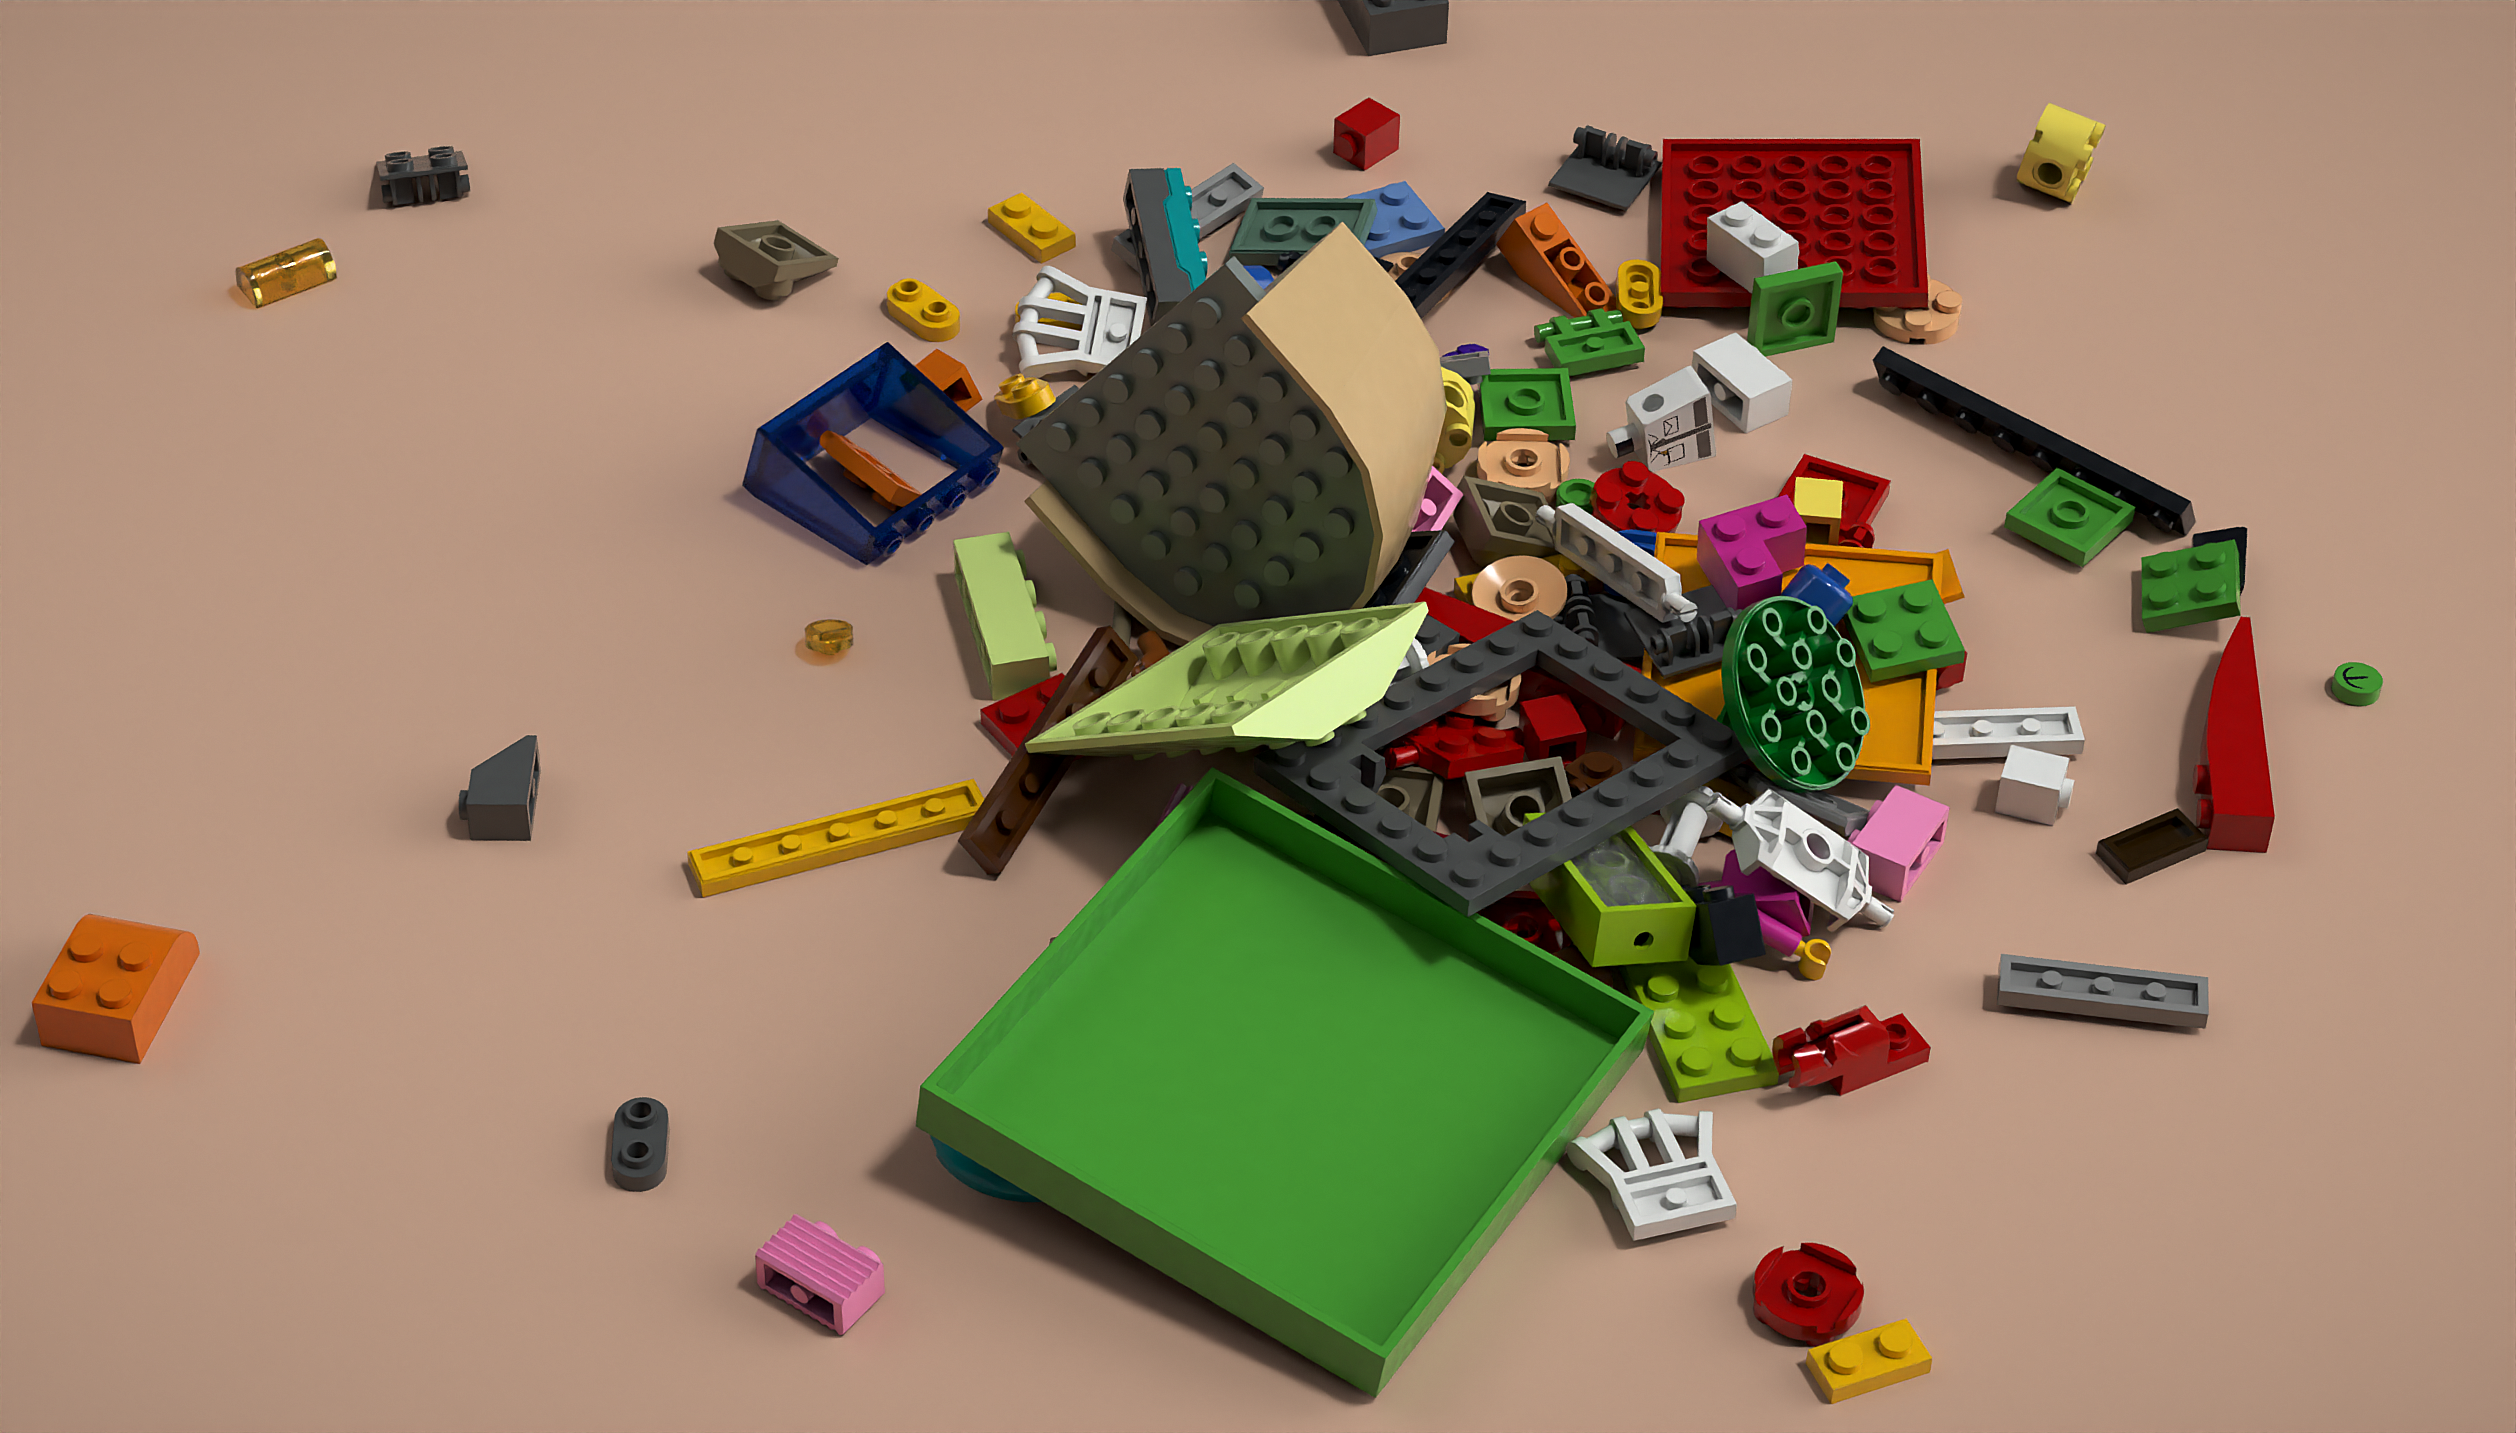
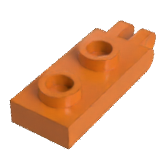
(868, 471)

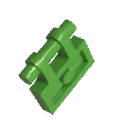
(1590, 342)

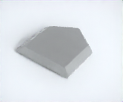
(1827, 809)

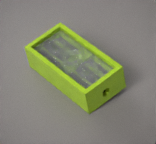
(1619, 903)

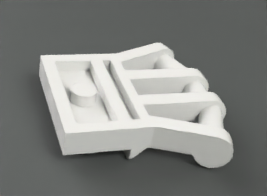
(1108, 320)
(1661, 1196)

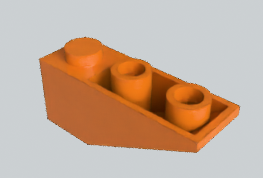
(1553, 263)

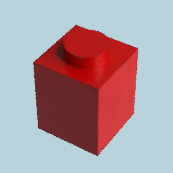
(1366, 134)
(1552, 729)

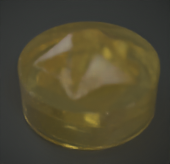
(829, 636)

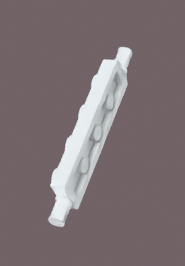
(1617, 562)

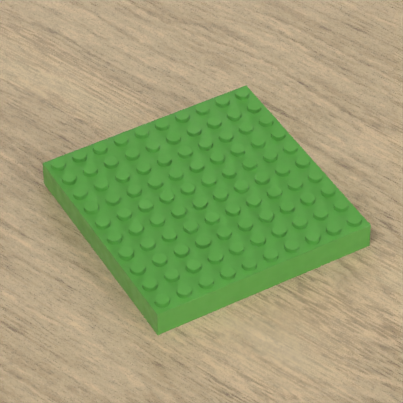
(1286, 1077)

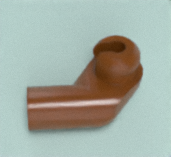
(1152, 649)

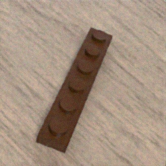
(1033, 777)

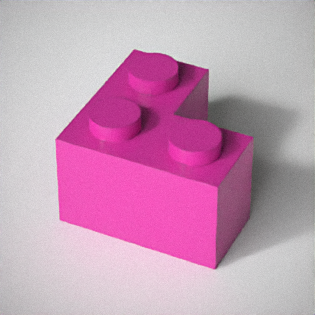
(1750, 549)

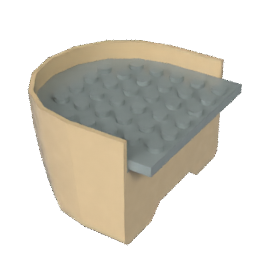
(1250, 447)

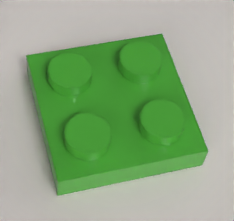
(1795, 309)
(1528, 400)
(2069, 517)
(2190, 586)
(1903, 631)

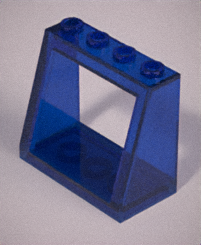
(899, 398)

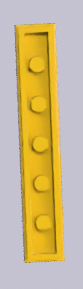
(834, 838)

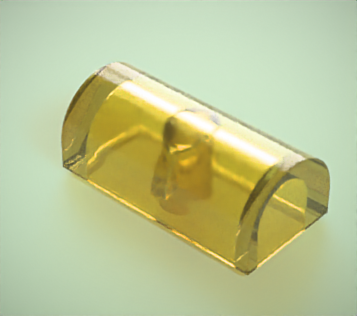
(286, 273)

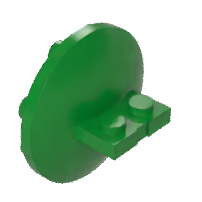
(1793, 694)

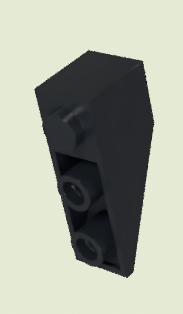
(1724, 926)

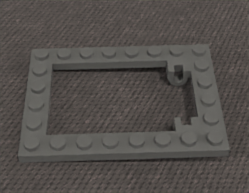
(1345, 773)

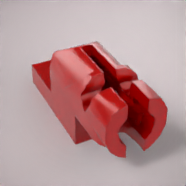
(1849, 1050)

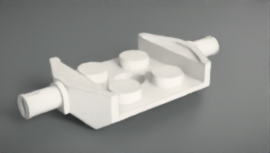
(1803, 855)

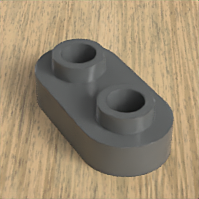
(640, 1144)

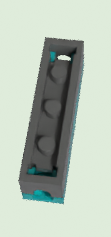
(1164, 237)

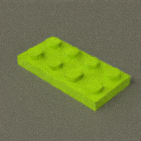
(1701, 1028)

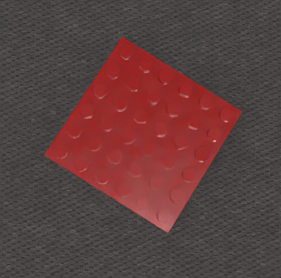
(1833, 196)

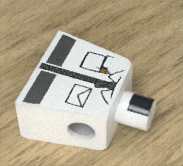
(1667, 423)

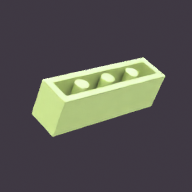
(1003, 613)

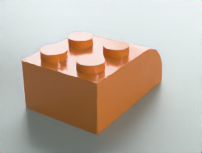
(112, 987)

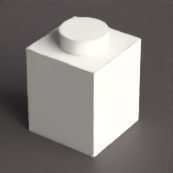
(2034, 785)

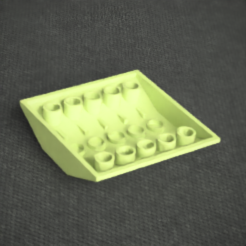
(1247, 687)

